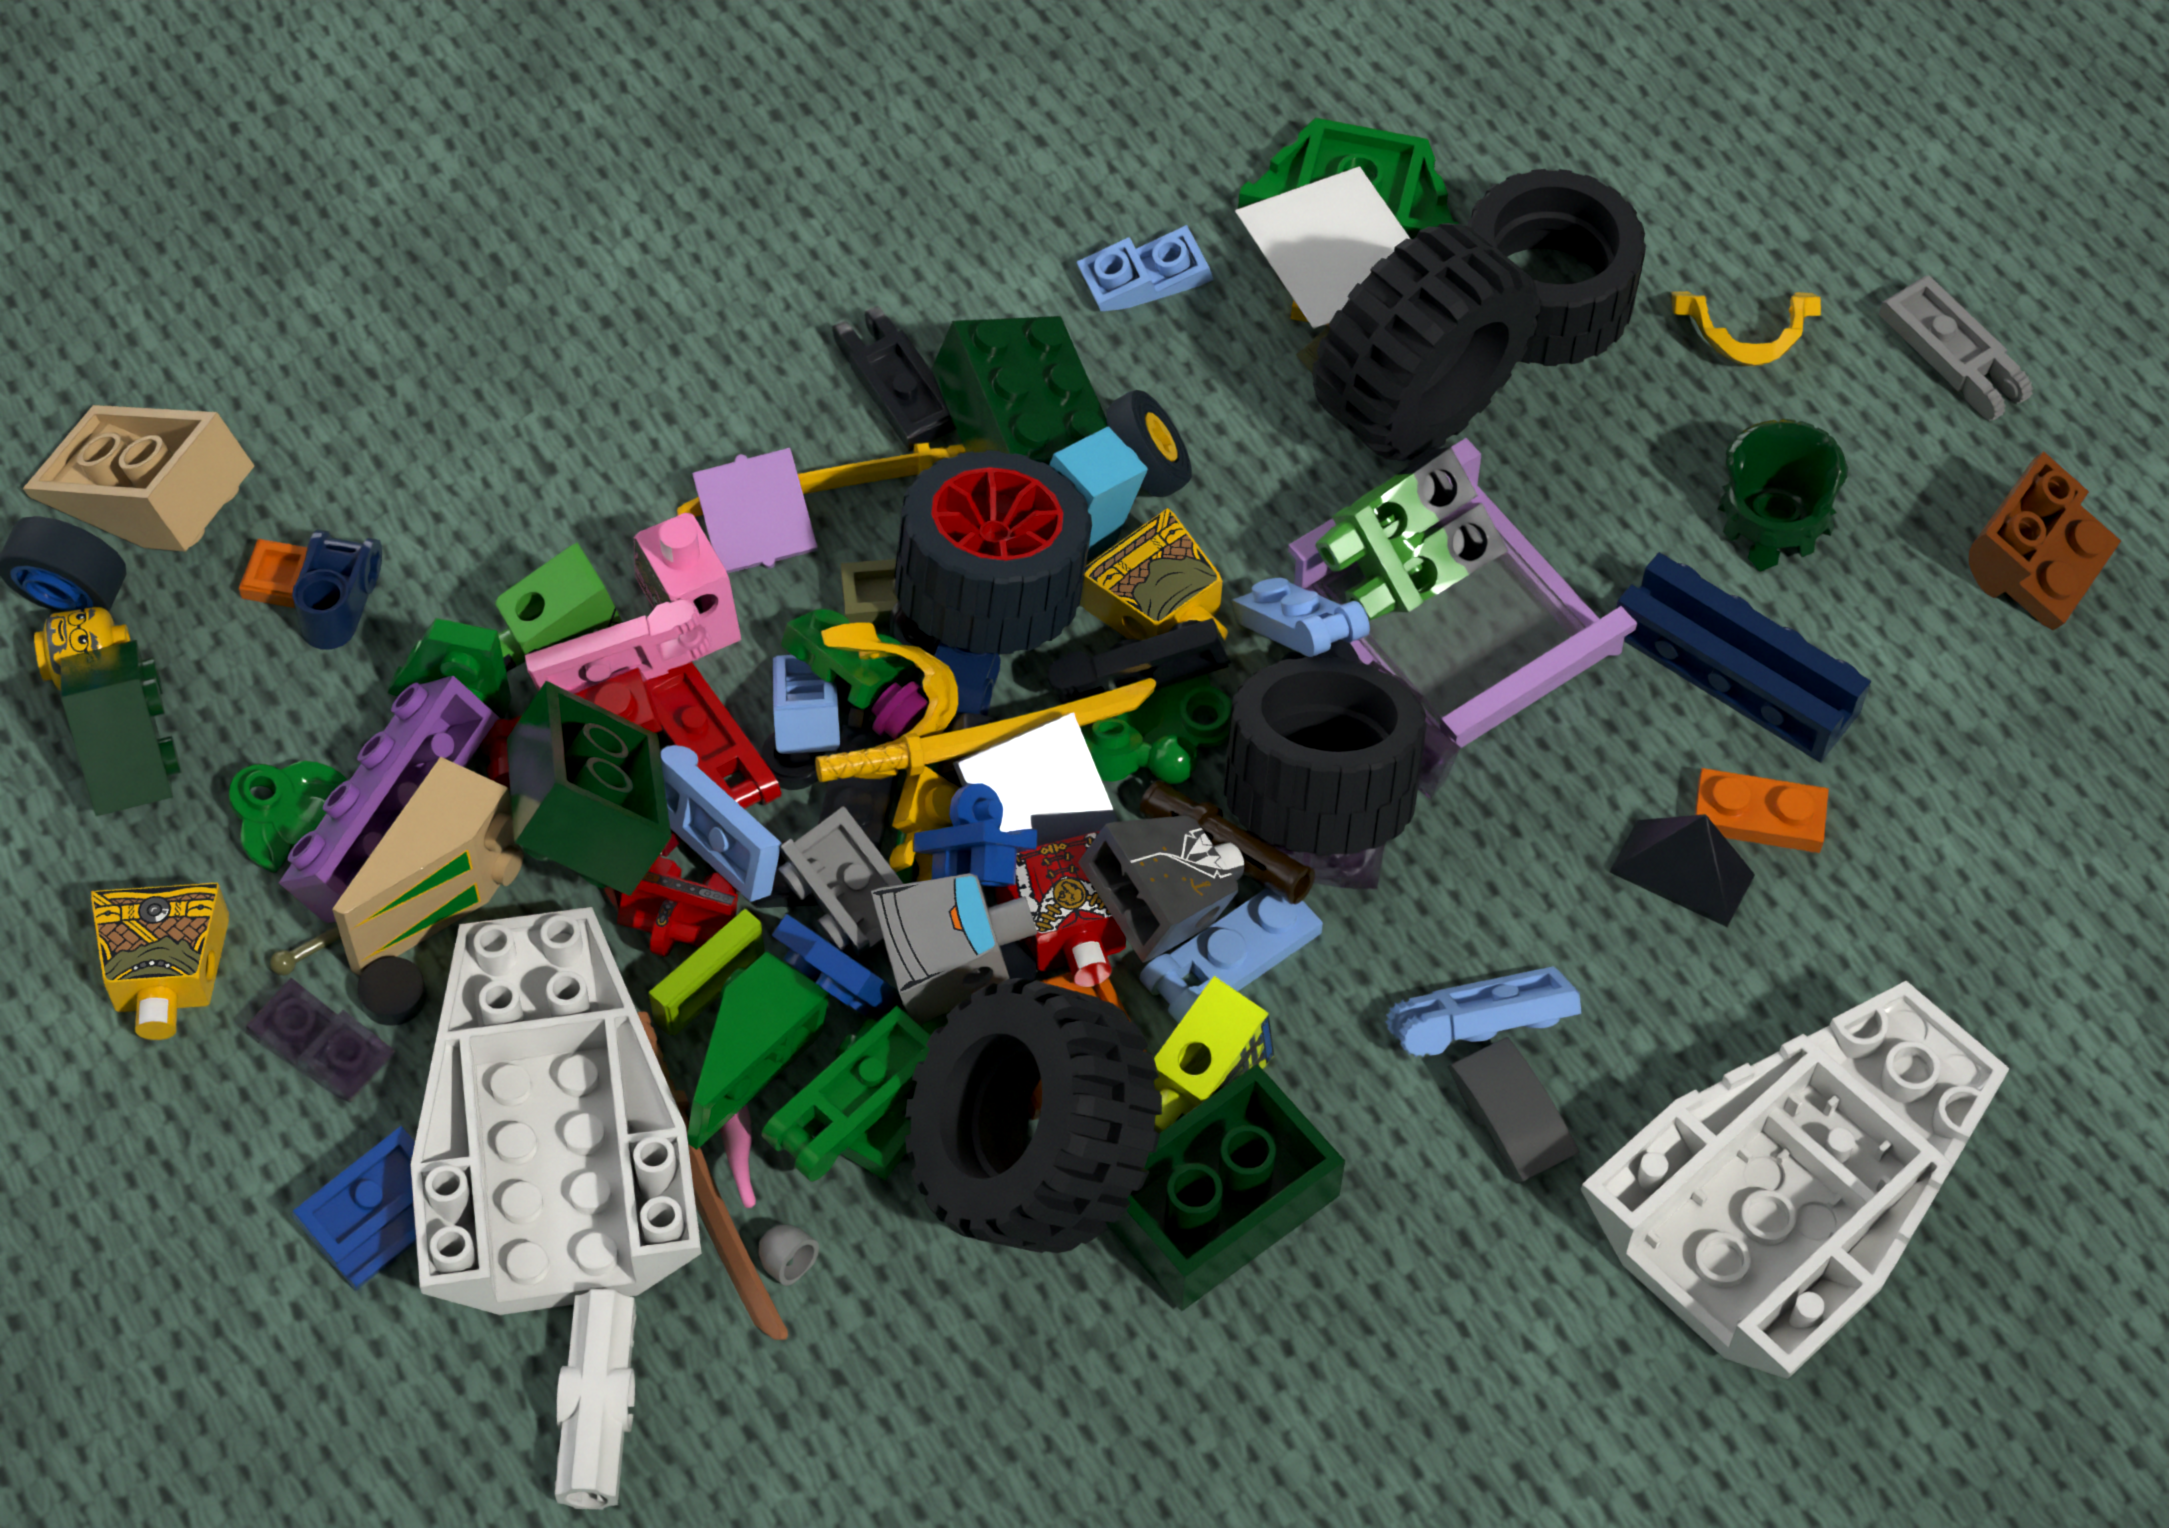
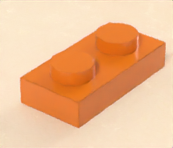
(1763, 809)

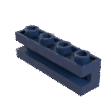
(1743, 657)

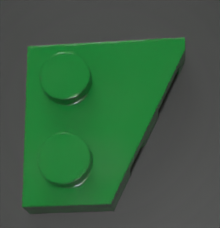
(459, 651)
(868, 677)

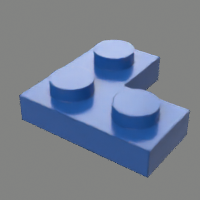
(840, 973)

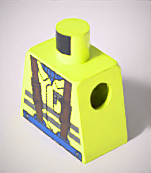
(1210, 1049)

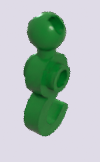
(1120, 751)

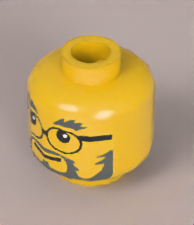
(74, 634)

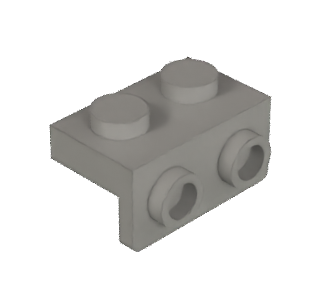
(839, 871)

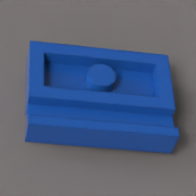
(365, 1212)

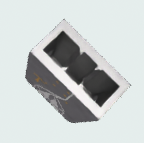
(1161, 879)

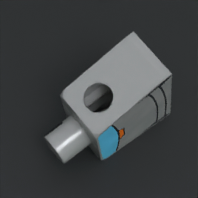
(946, 940)

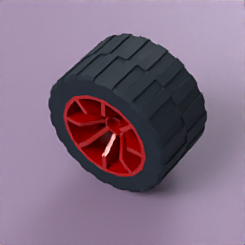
(992, 552)

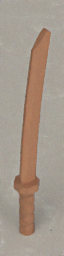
(719, 1221)

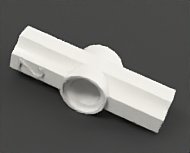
(595, 1400)

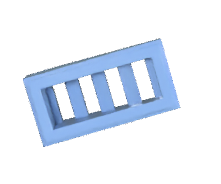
(803, 708)

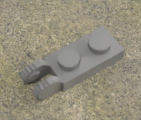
(1956, 346)

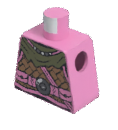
(679, 563)

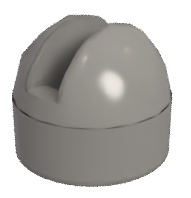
(783, 1244)

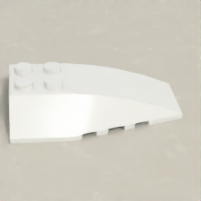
(1797, 1178)

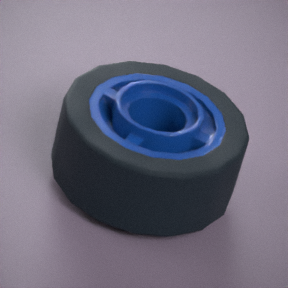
(61, 565)

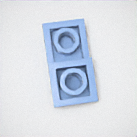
(1133, 276)

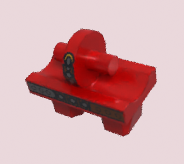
(677, 907)

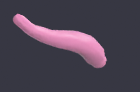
(737, 1143)

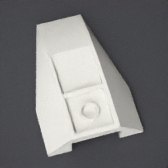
(546, 1127)

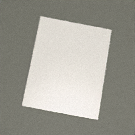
(1324, 239)

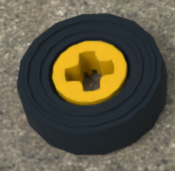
(1155, 440)

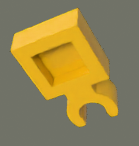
(921, 808)

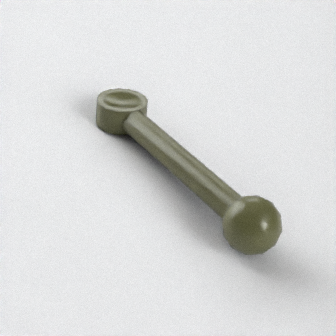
(284, 962)

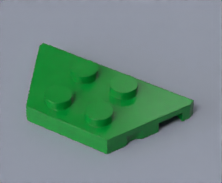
(1394, 163)

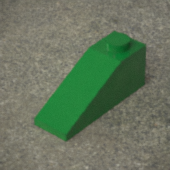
(761, 1028)

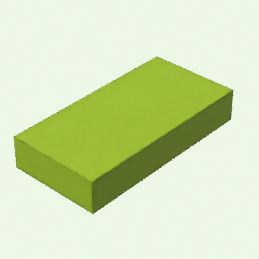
(703, 974)

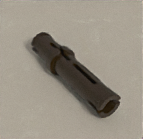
(1261, 860)

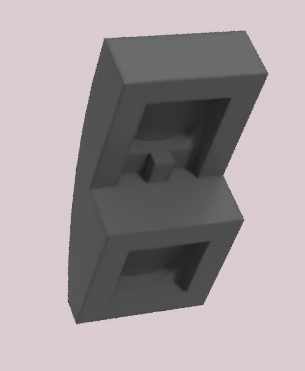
(1515, 1109)

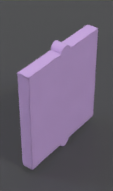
(755, 511)

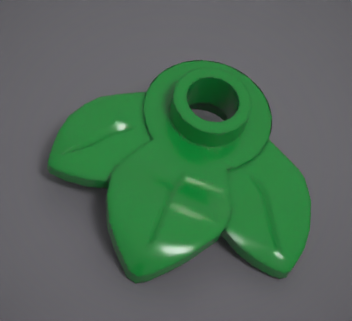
(1175, 708)
(293, 811)

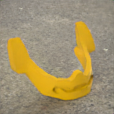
(1746, 353)
(938, 680)

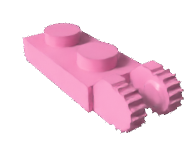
(652, 643)

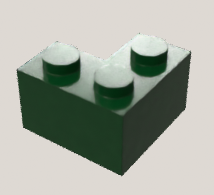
(111, 716)

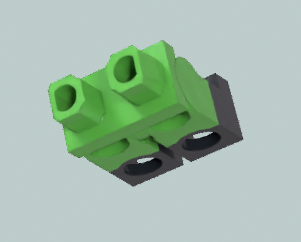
(1412, 535)

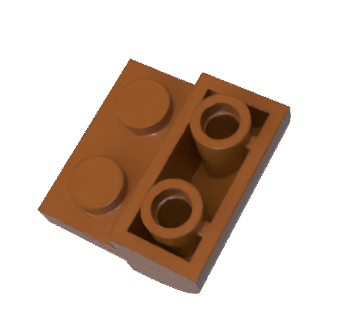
(2042, 544)

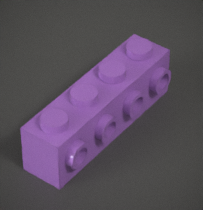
(428, 724)

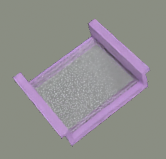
(1484, 640)

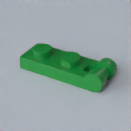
(850, 1094)

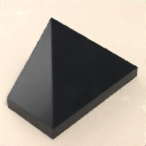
(1686, 864)

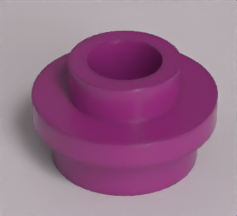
(899, 710)

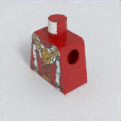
(1066, 910)

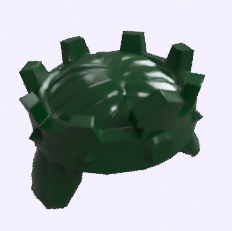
(1781, 487)

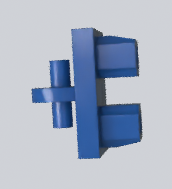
(975, 840)

